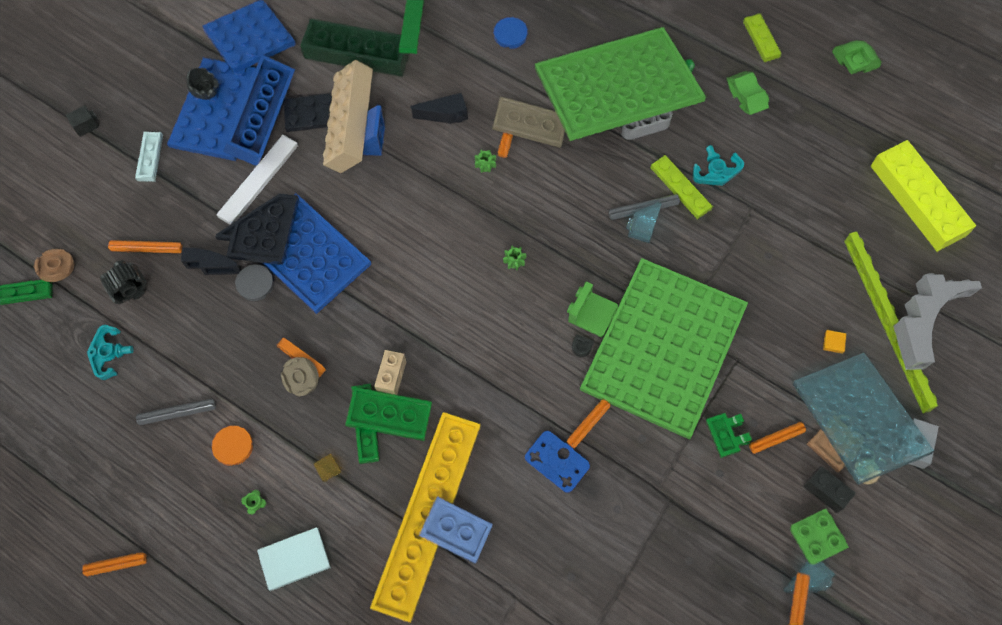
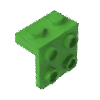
(591, 311)
(818, 537)

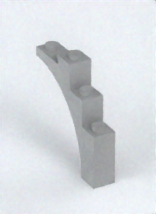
(915, 330)

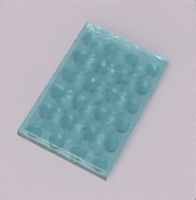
(862, 418)

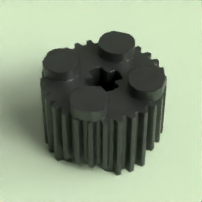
(123, 282)

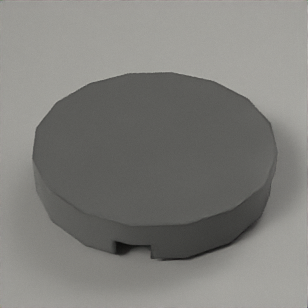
(254, 282)

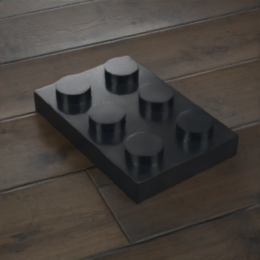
(307, 112)

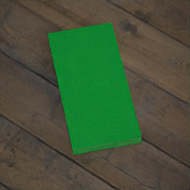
(388, 413)

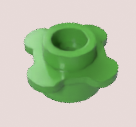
(247, 501)

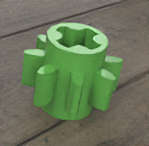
(485, 161)
(514, 263)

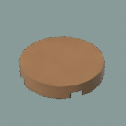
(54, 265)

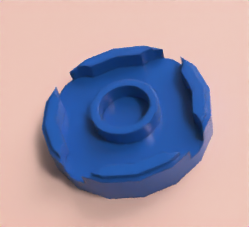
(510, 32)

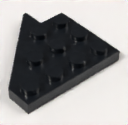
(262, 232)

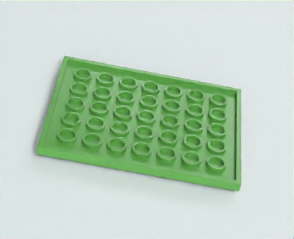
(618, 83)

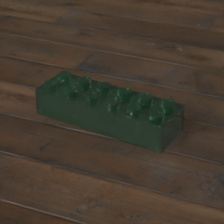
(345, 43)

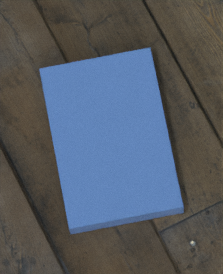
(455, 530)

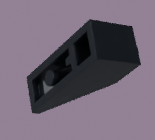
(445, 109)

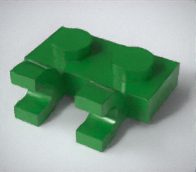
(723, 435)

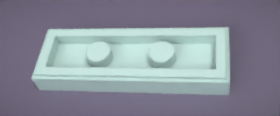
(149, 156)

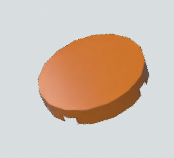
(232, 445)

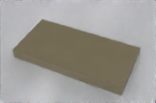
(528, 122)

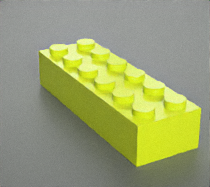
(922, 195)

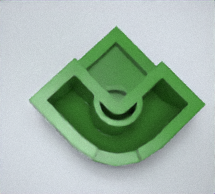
(857, 56)

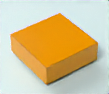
(834, 341)

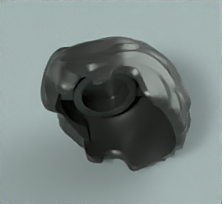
(202, 83)

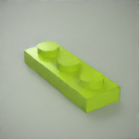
(762, 37)

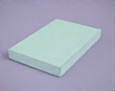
(293, 559)

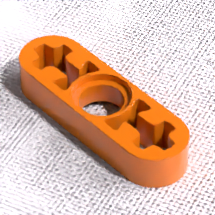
(293, 352)

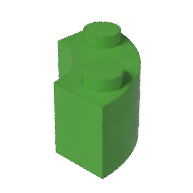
(748, 92)

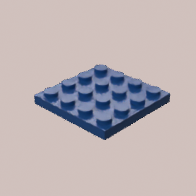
(248, 35)

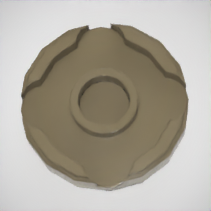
(299, 376)

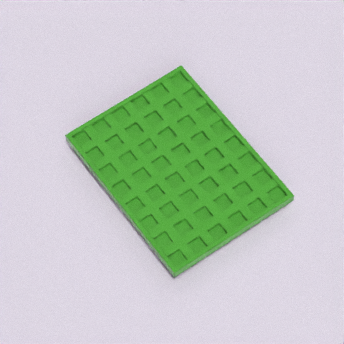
(664, 348)

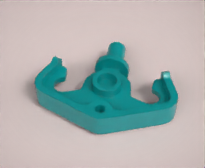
(718, 171)
(102, 352)

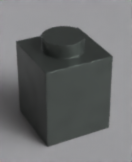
(82, 120)

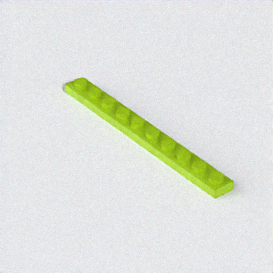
(887, 316)

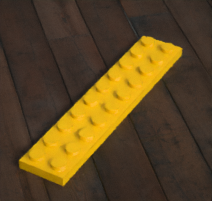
(411, 554)

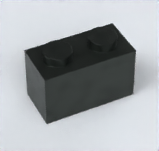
(829, 489)

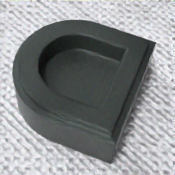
(581, 346)

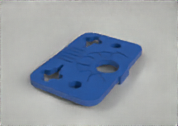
(554, 466)

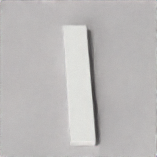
(257, 180)

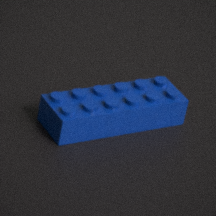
(259, 110)

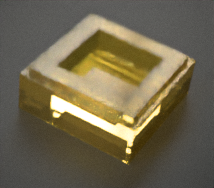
(327, 468)

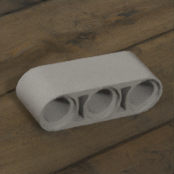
(641, 129)

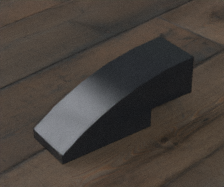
(208, 261)

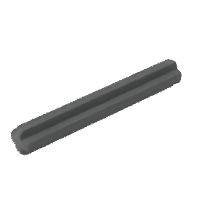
(629, 210)
(175, 411)

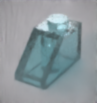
(643, 223)
(819, 578)

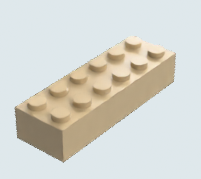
(347, 117)

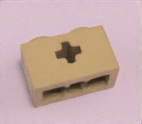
(390, 372)

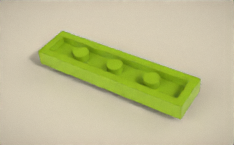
(680, 185)

